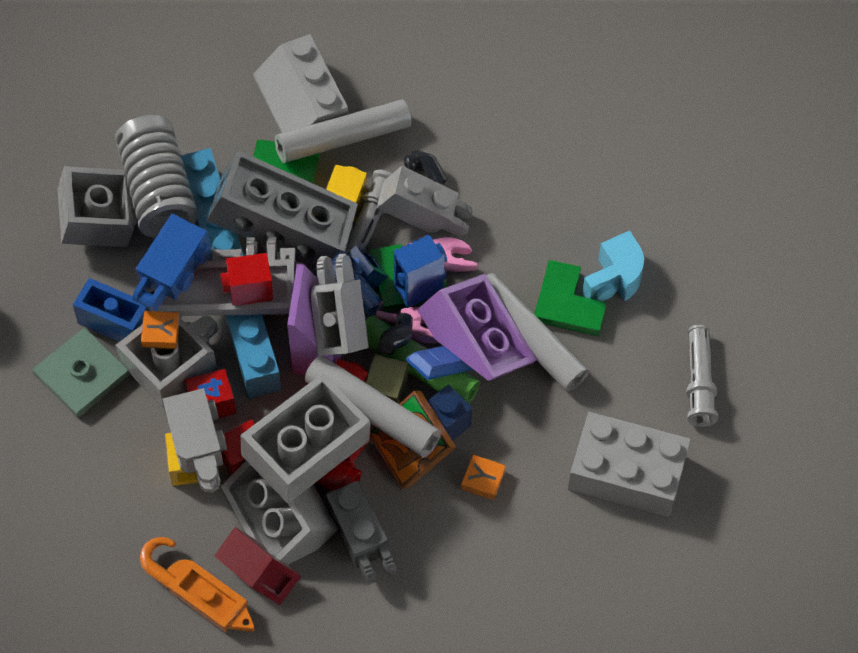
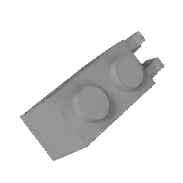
(423, 203)
(338, 308)
(195, 436)

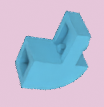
(621, 271)

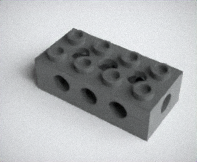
(270, 202)

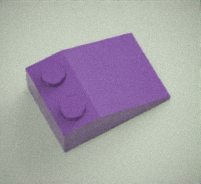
(301, 323)
(477, 328)

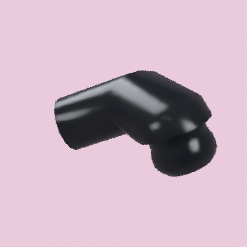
(425, 162)
(398, 335)

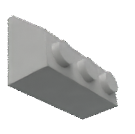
(299, 86)
(283, 528)

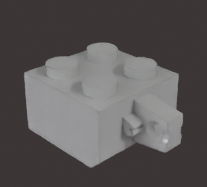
(95, 207)
(165, 369)

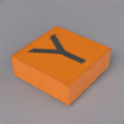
(160, 329)
(483, 477)

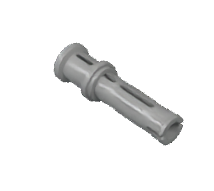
(369, 214)
(701, 389)

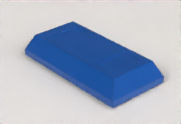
(437, 363)

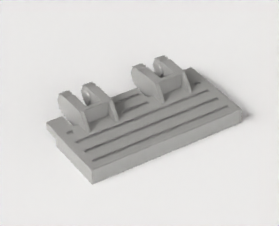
(206, 291)

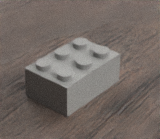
(305, 438)
(628, 464)

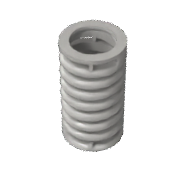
(155, 172)

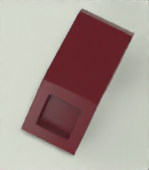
(257, 566)

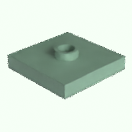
(81, 372)

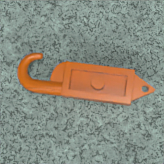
(198, 589)

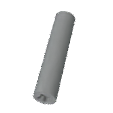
(342, 131)
(543, 343)
(378, 408)

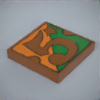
(404, 463)

